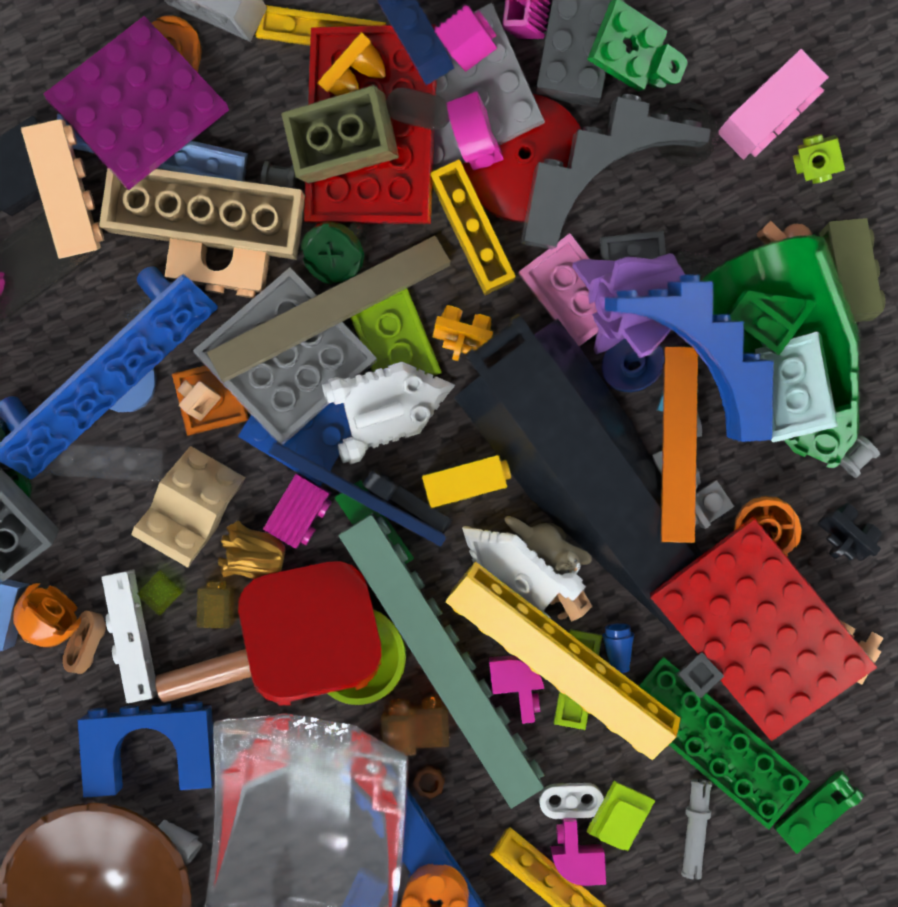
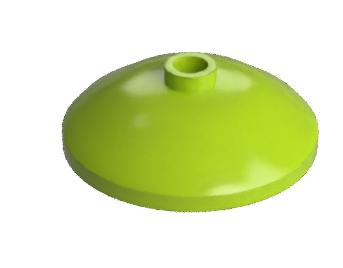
(389, 672)

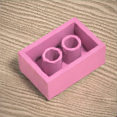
(774, 106)

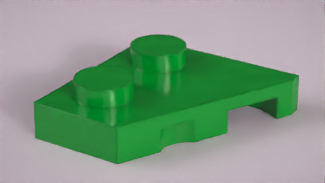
(770, 317)

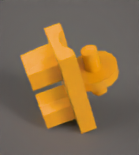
(461, 336)

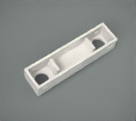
(130, 649)

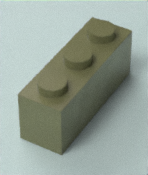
(853, 256)

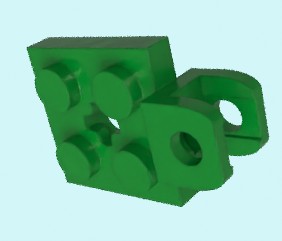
(647, 61)

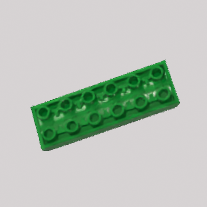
(726, 748)

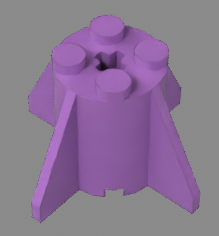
(628, 273)

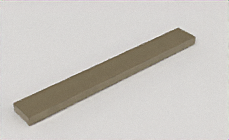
(328, 309)

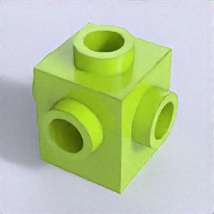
(830, 163)

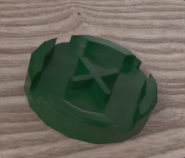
(332, 252)

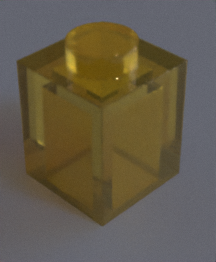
(215, 605)

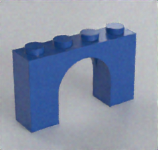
(186, 727)

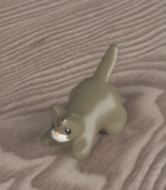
(550, 545)

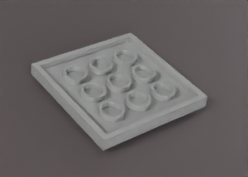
(501, 88)
(288, 387)

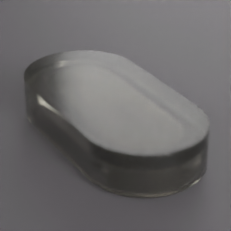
(417, 109)

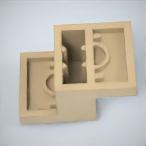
(188, 506)

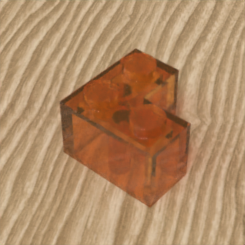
(415, 725)

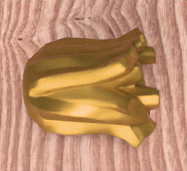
(250, 552)

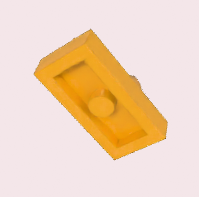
(361, 57)

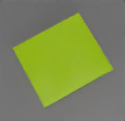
(620, 816)

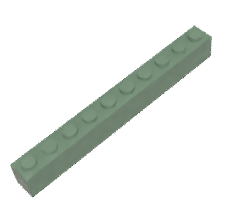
(442, 660)

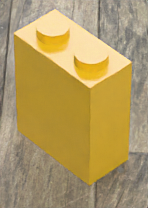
(466, 480)

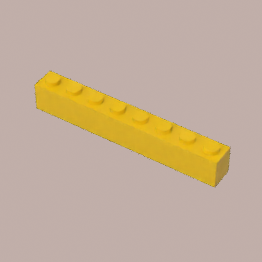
(564, 661)

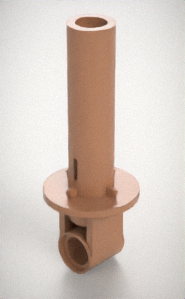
(202, 676)

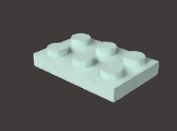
(800, 388)

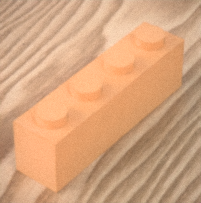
(61, 187)

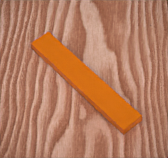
(679, 445)

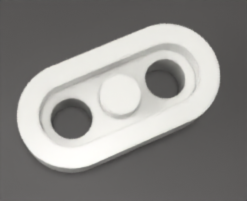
(570, 803)

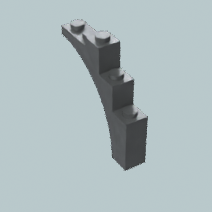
(627, 132)

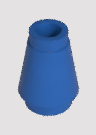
(618, 645)

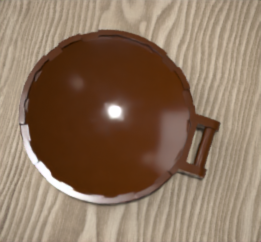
(94, 860)

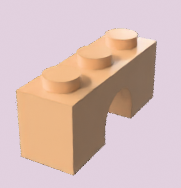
(245, 273)

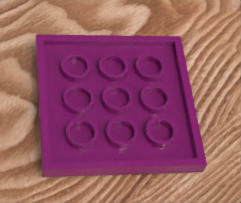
(136, 102)

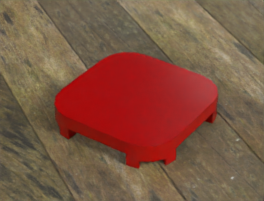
(309, 632)

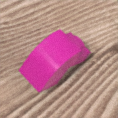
(473, 131)
(514, 675)
(575, 862)

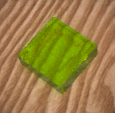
(160, 592)

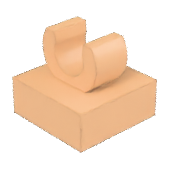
(198, 399)
(573, 609)

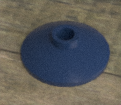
(620, 361)

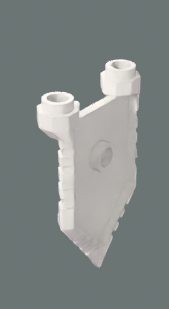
(385, 405)
(520, 568)

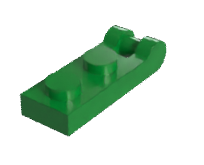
(818, 811)

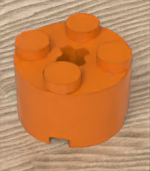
(436, 883)

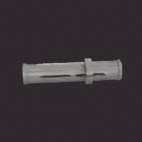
(697, 814)

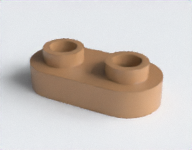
(84, 642)

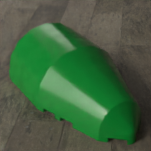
(804, 270)

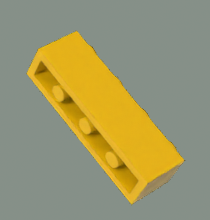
(472, 227)

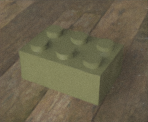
(340, 135)

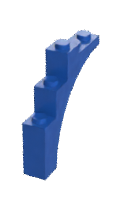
(741, 377)

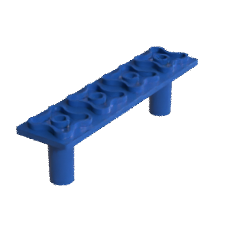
(106, 377)

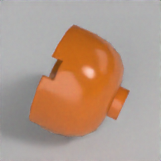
(776, 518)
(45, 616)

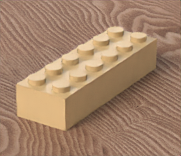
(206, 211)

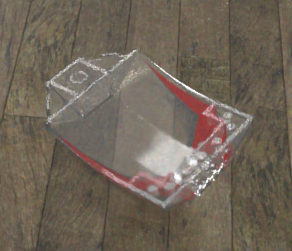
(305, 815)

